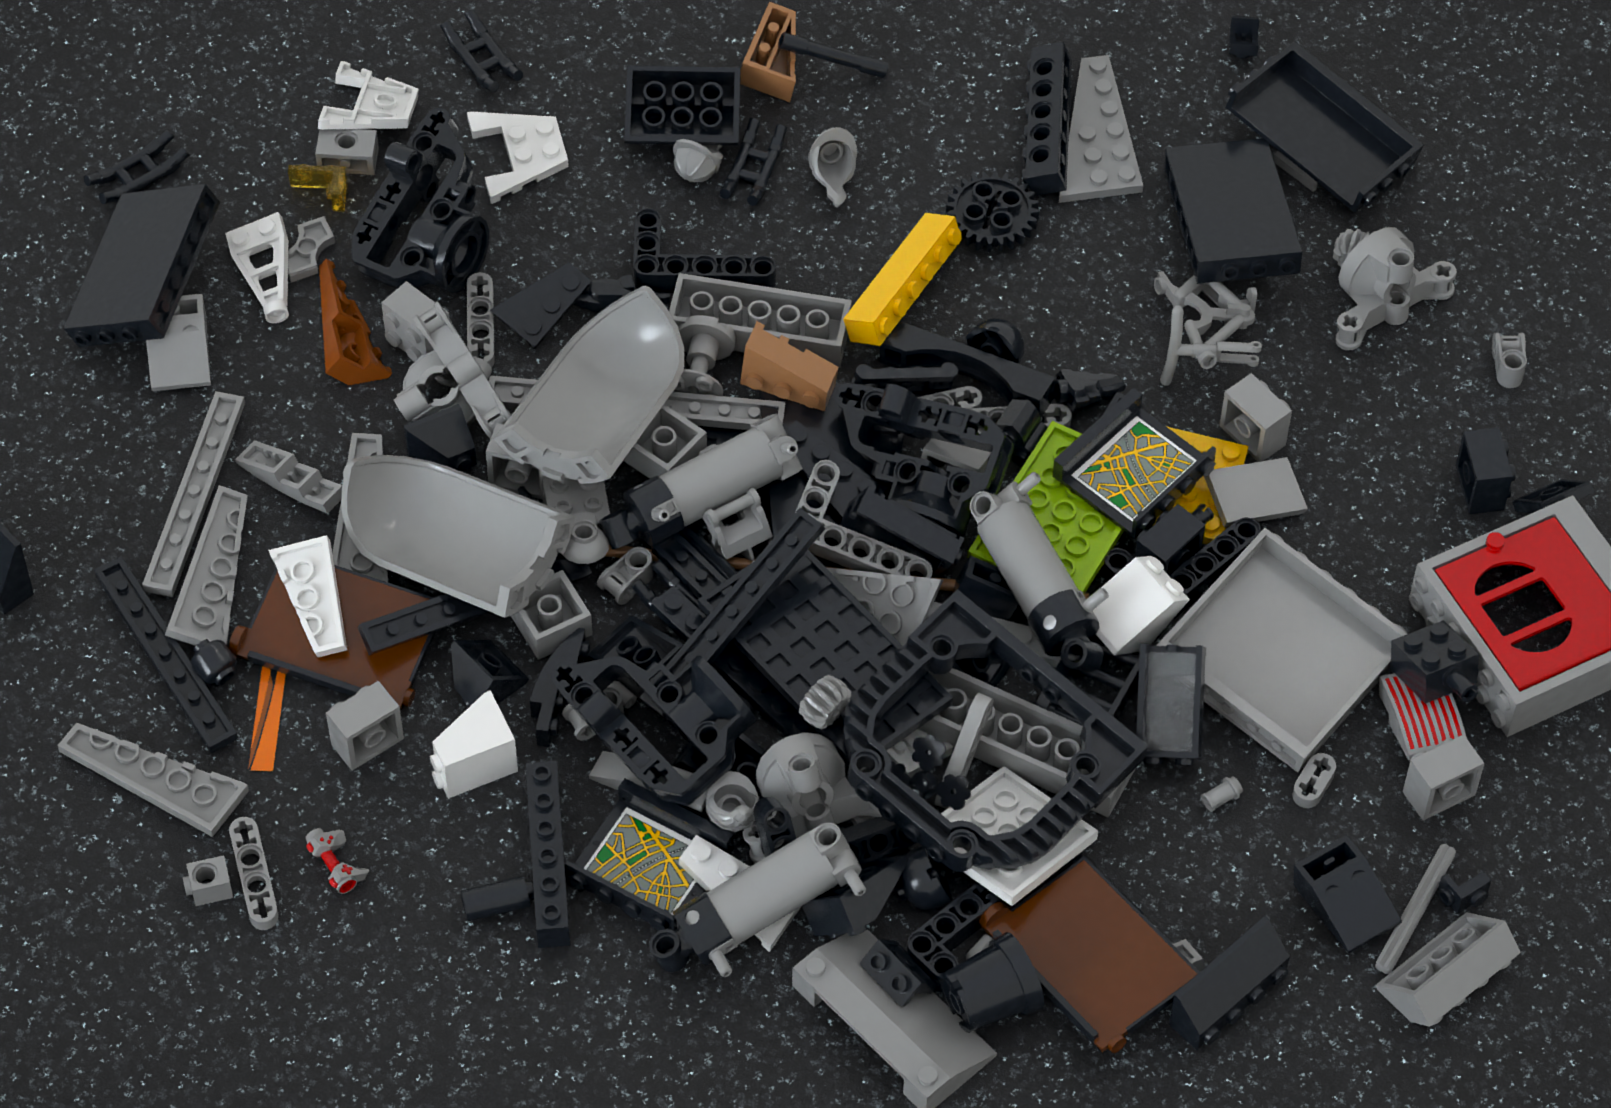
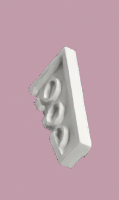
(312, 587)
(712, 867)

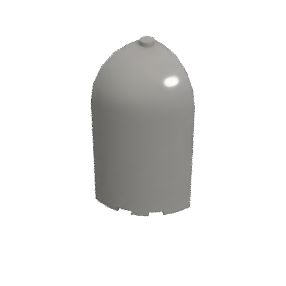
(599, 392)
(452, 530)

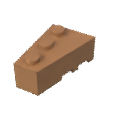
(765, 65)
(785, 371)

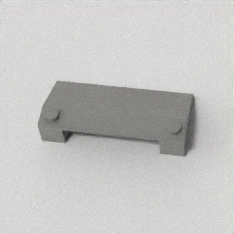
(914, 1039)

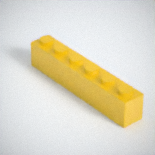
(902, 279)

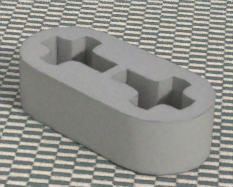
(1308, 777)

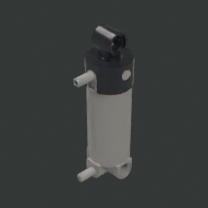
(703, 483)
(1037, 577)
(757, 898)

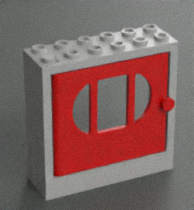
(1575, 566)

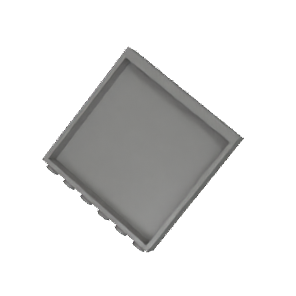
(1285, 648)

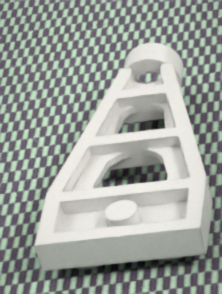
(256, 238)

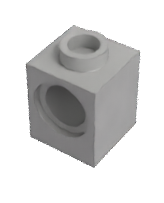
(212, 869)

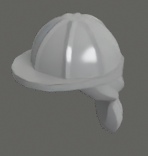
(696, 161)
(833, 161)
(732, 802)

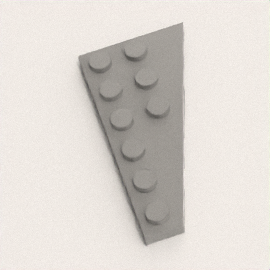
(1099, 138)
(894, 600)

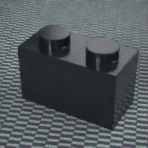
(986, 588)

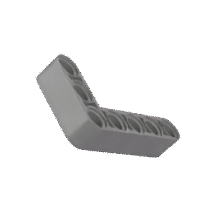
(848, 539)

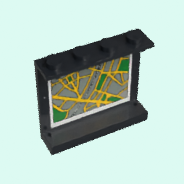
(1131, 466)
(638, 855)

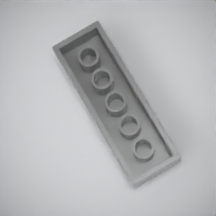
(804, 318)

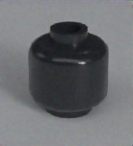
(214, 662)

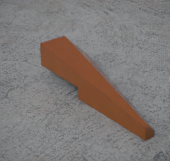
(346, 335)

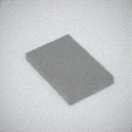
(1256, 491)

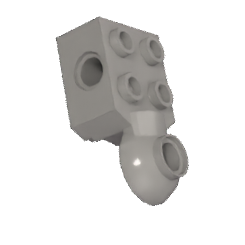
(588, 505)

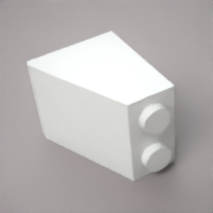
(1138, 605)
(474, 749)

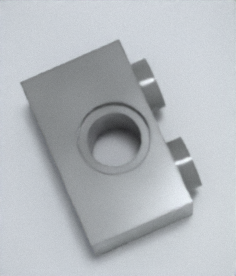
(348, 148)

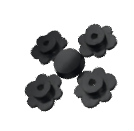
(926, 783)

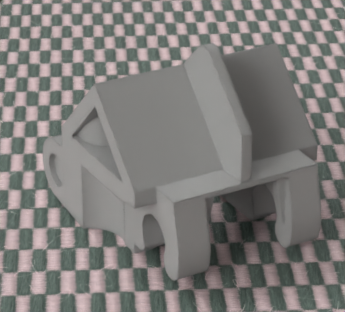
(744, 533)

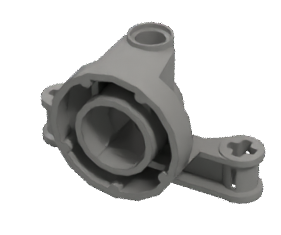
(1385, 284)
(451, 356)
(809, 783)

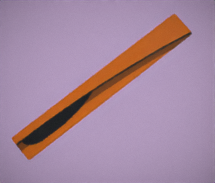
(267, 720)

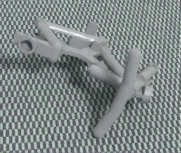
(1231, 310)

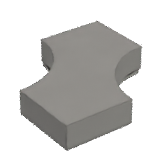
(312, 240)

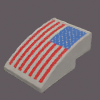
(1415, 723)

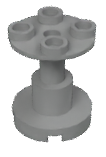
(704, 343)

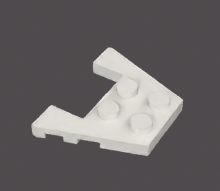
(378, 106)
(531, 145)

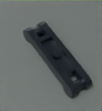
(915, 379)

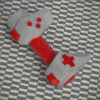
(342, 875)

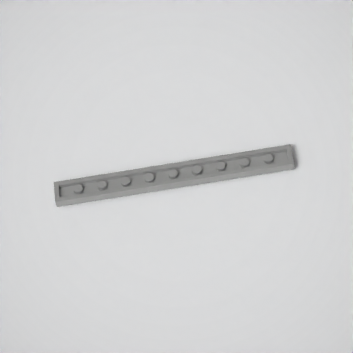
(697, 408)

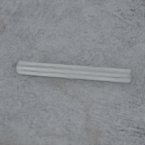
(1415, 909)

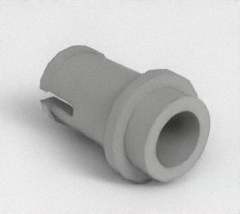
(1222, 793)

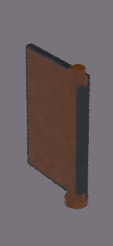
(281, 644)
(1094, 953)

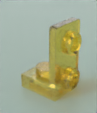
(329, 177)

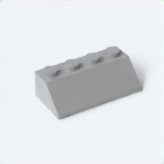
(1449, 968)

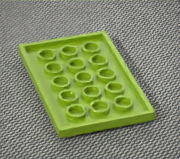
(1072, 525)

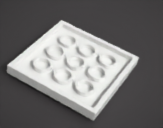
(1002, 806)

